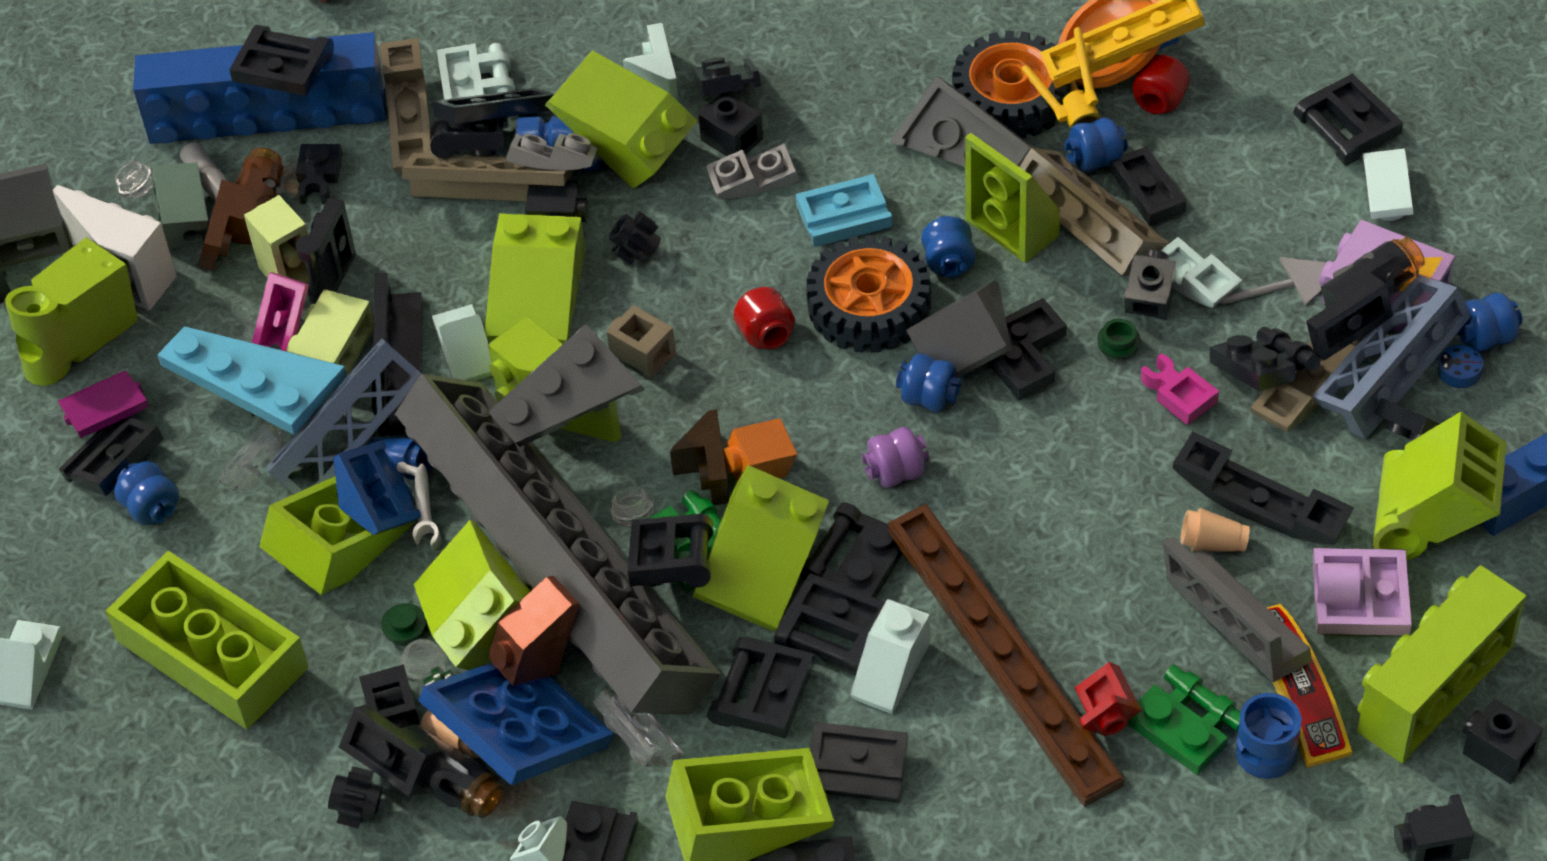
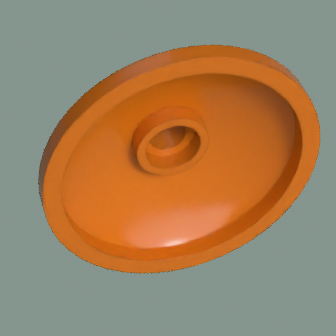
(1098, 13)

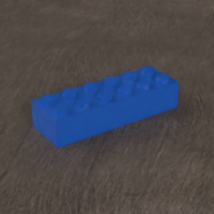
(195, 98)

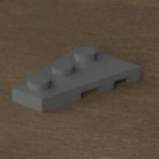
(945, 119)
(568, 384)

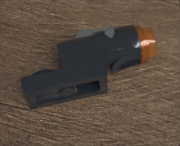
(1360, 294)
(420, 762)

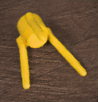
(1077, 105)

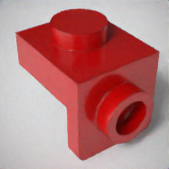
(1107, 701)

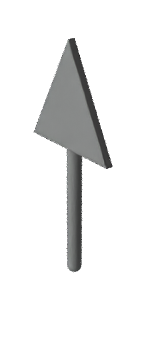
(1303, 276)

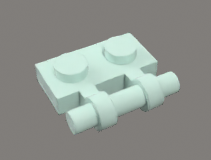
(463, 67)

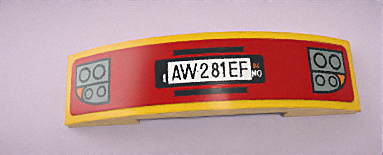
(1322, 728)

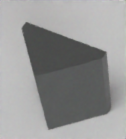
(965, 330)

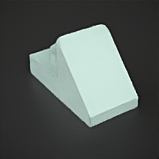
(656, 61)
(464, 343)
(26, 662)

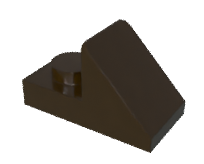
(702, 452)

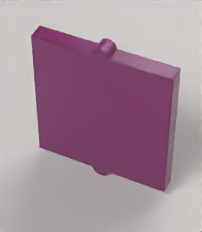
(103, 404)

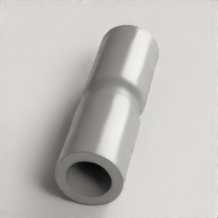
(208, 171)

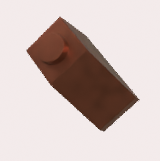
(534, 633)

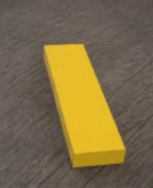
(1123, 38)

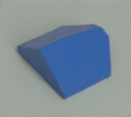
(373, 489)

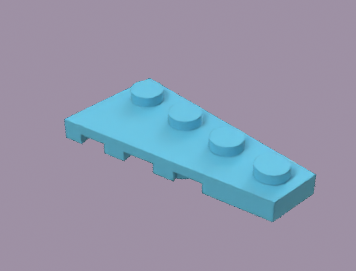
(255, 377)

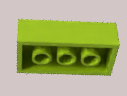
(207, 639)
(1439, 662)

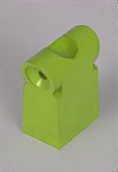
(70, 311)
(1439, 486)

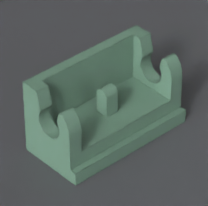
(179, 203)

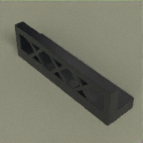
(400, 324)

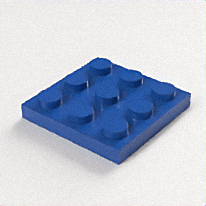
(515, 727)

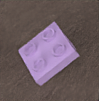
(1361, 591)

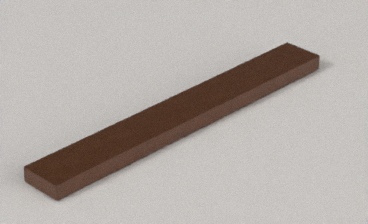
(1006, 656)

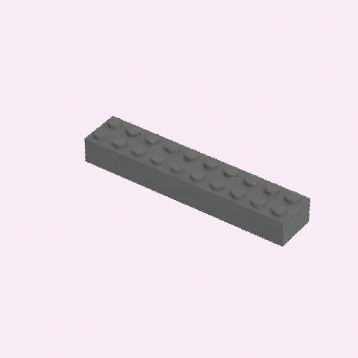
(550, 533)

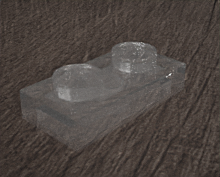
(640, 731)

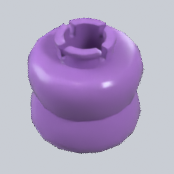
(895, 457)

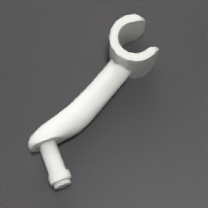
(423, 504)

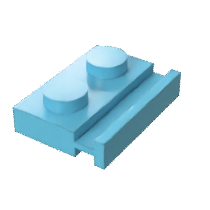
(843, 210)

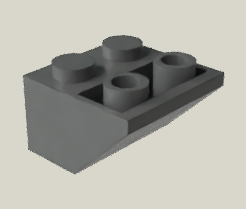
(29, 217)

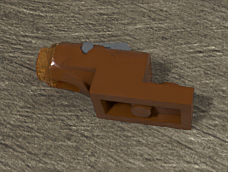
(256, 184)

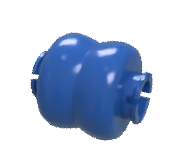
(1095, 144)
(948, 246)
(1491, 322)
(928, 382)
(146, 493)

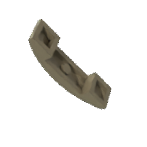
(406, 100)
(1293, 401)

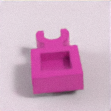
(1181, 393)

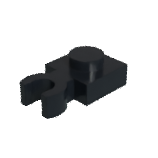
(317, 167)

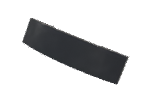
(1258, 498)

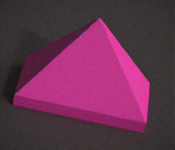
(280, 311)

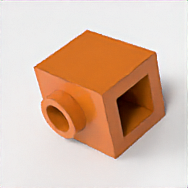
(762, 447)

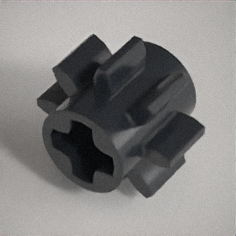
(634, 238)
(355, 797)

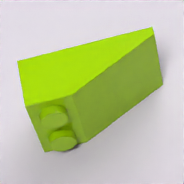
(622, 116)
(1007, 202)
(535, 273)
(520, 352)
(320, 539)
(761, 547)
(467, 596)
(745, 803)

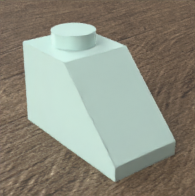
(891, 656)

